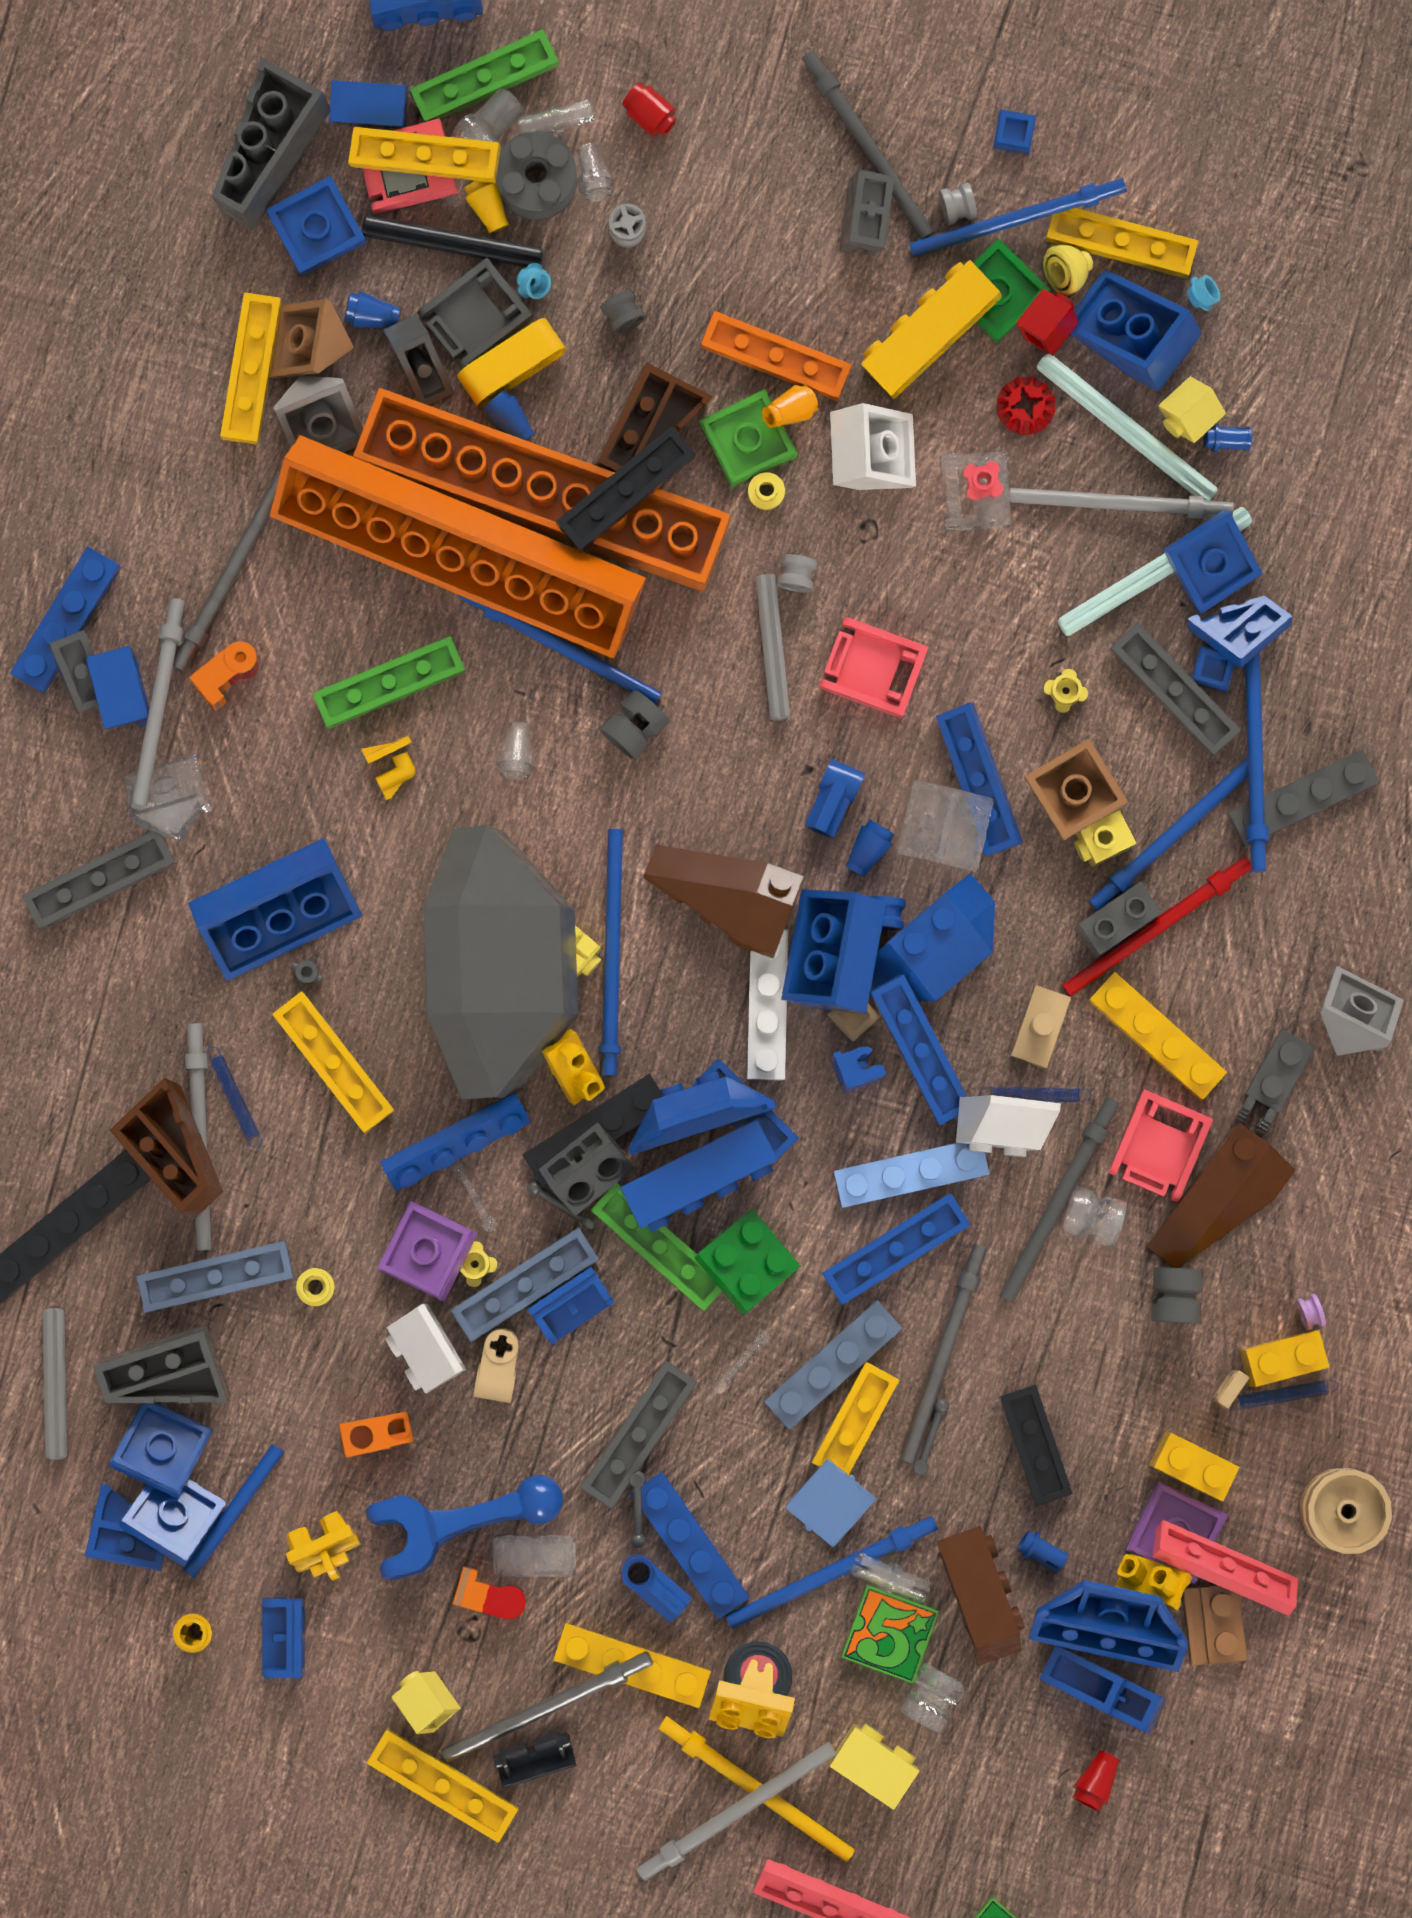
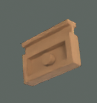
(1213, 1625)

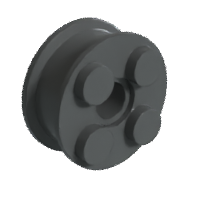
(542, 152)

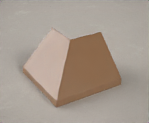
(308, 339)
(1076, 789)

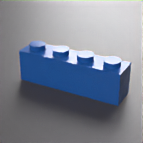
(699, 1174)

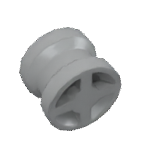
(957, 204)
(625, 217)
(797, 573)

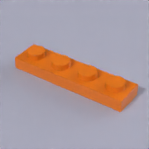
(775, 355)

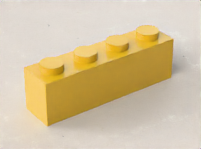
(931, 329)

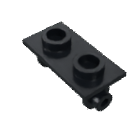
(526, 1763)

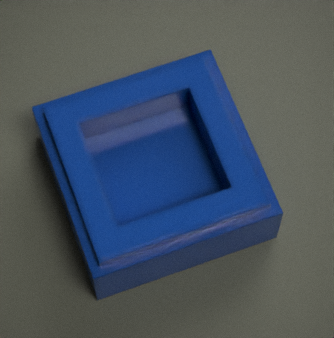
(1014, 131)
(1212, 669)

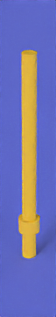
(694, 1745)

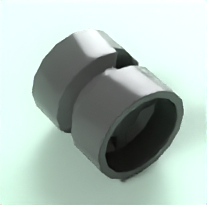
(625, 734)
(1177, 1295)

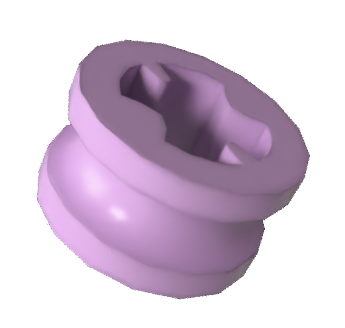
(1311, 1312)

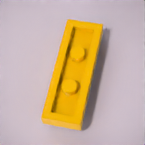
(856, 1418)

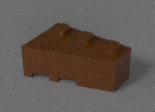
(649, 410)
(169, 1148)
(981, 1594)

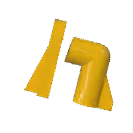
(405, 769)

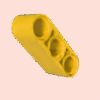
(511, 362)

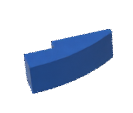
(1103, 1689)

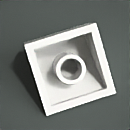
(872, 448)
(1004, 1123)
(425, 1349)

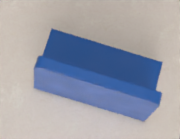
(119, 687)

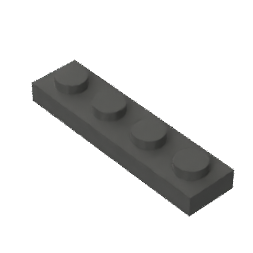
(1174, 689)
(1309, 794)
(98, 879)
(638, 1434)

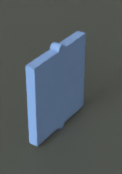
(830, 1502)

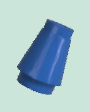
(370, 311)
(508, 416)
(869, 847)

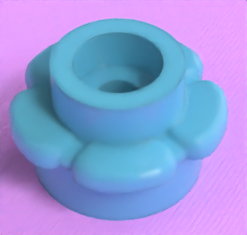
(540, 282)
(1203, 292)

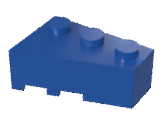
(395, 13)

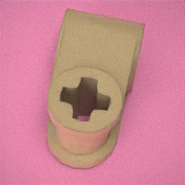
(495, 1372)

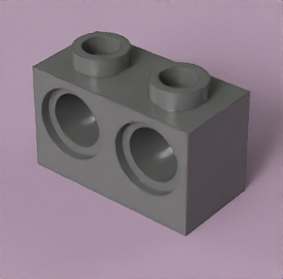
(1117, 920)
(586, 1169)

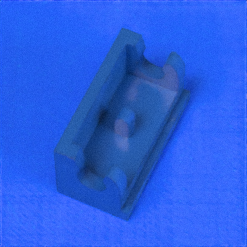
(368, 103)
(852, 1073)
(571, 1305)
(283, 1637)

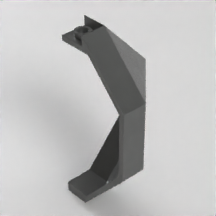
(496, 962)

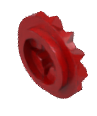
(1017, 419)

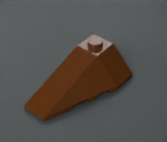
(735, 894)
(1228, 1190)

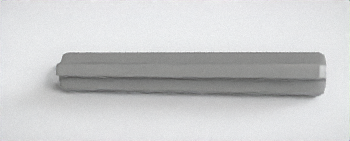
(772, 647)
(54, 1383)

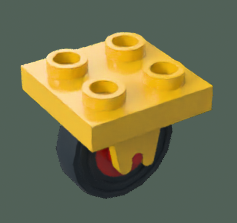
(755, 1691)

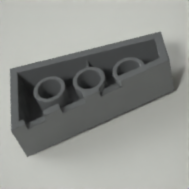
(268, 142)

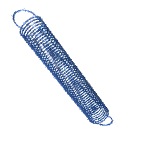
(216, 1068)
(1039, 1091)
(1241, 1401)

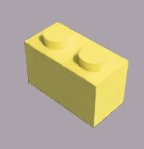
(874, 1765)

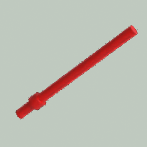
(1216, 884)

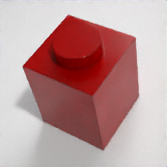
(1048, 321)

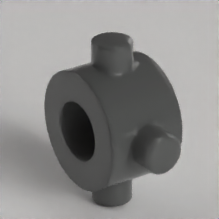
(307, 972)

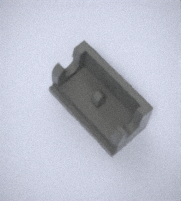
(866, 212)

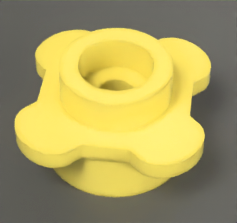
(1066, 680)
(485, 1265)

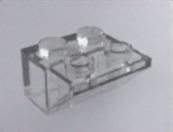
(945, 826)

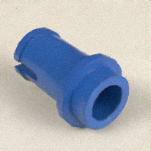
(1228, 438)
(1042, 1552)

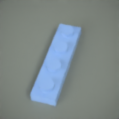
(909, 1173)

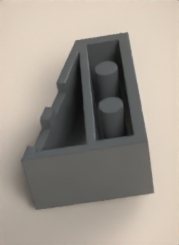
(165, 1370)

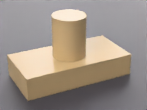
(1040, 1027)

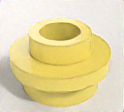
(766, 502)
(306, 1278)

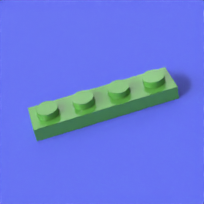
(484, 77)
(389, 682)
(659, 1248)

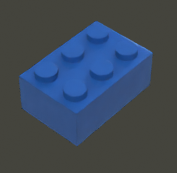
(833, 950)

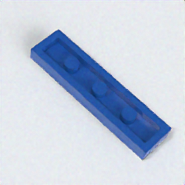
(66, 616)
(979, 774)
(919, 1047)
(455, 1142)
(896, 1249)
(691, 1546)

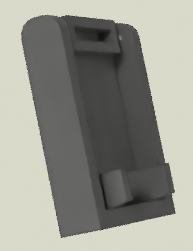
(468, 318)

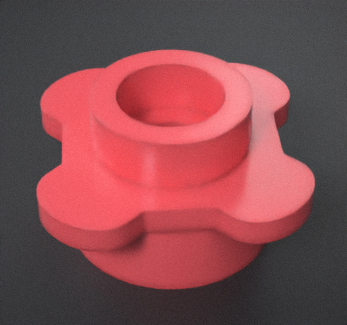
(975, 488)

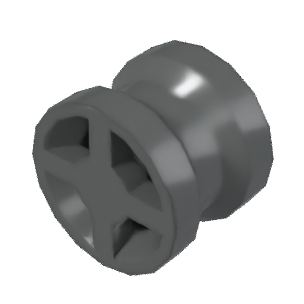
(622, 312)

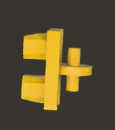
(573, 1068)
(325, 1552)
(1153, 1578)

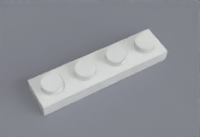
(767, 1015)

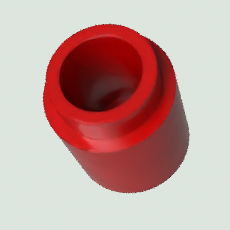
(650, 110)

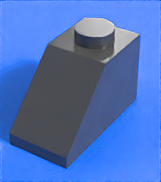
(418, 360)

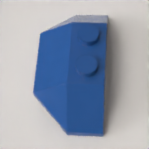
(941, 942)
(697, 1110)
(1112, 1625)

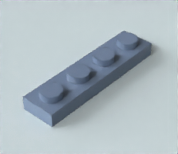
(215, 1276)
(524, 1284)
(833, 1364)

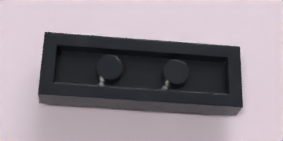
(1035, 1445)

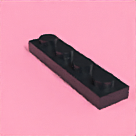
(625, 489)
(616, 1116)

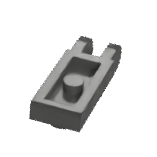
(1275, 1079)

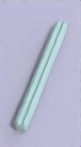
(1126, 427)
(1128, 587)

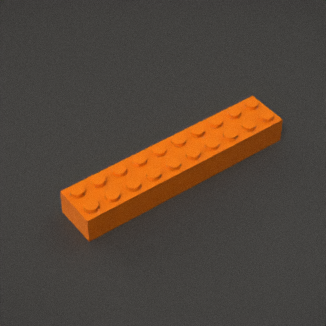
(537, 487)
(456, 546)

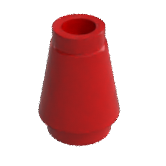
(1096, 1782)

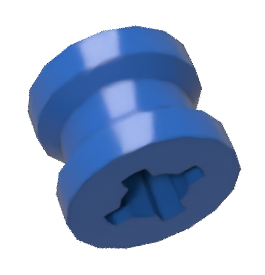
(892, 917)

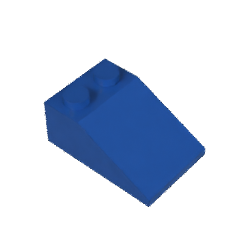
(1135, 329)

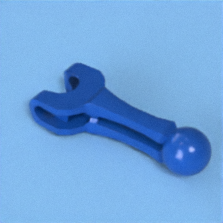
(535, 1500)

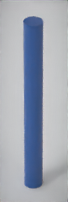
(233, 1510)

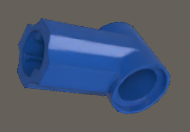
(836, 792)
(656, 1589)

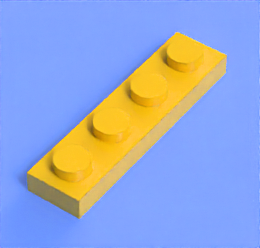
(424, 154)
(1123, 241)
(251, 368)
(1157, 1036)
(333, 1062)
(666, 1676)
(442, 1785)

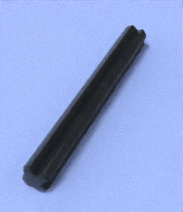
(451, 241)

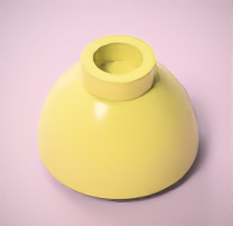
(1066, 268)

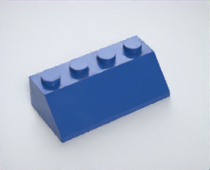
(274, 909)

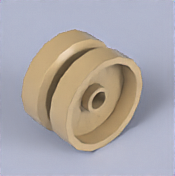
(1322, 1508)

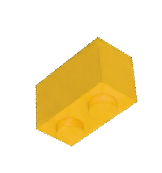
(1284, 1358)
(1194, 1466)

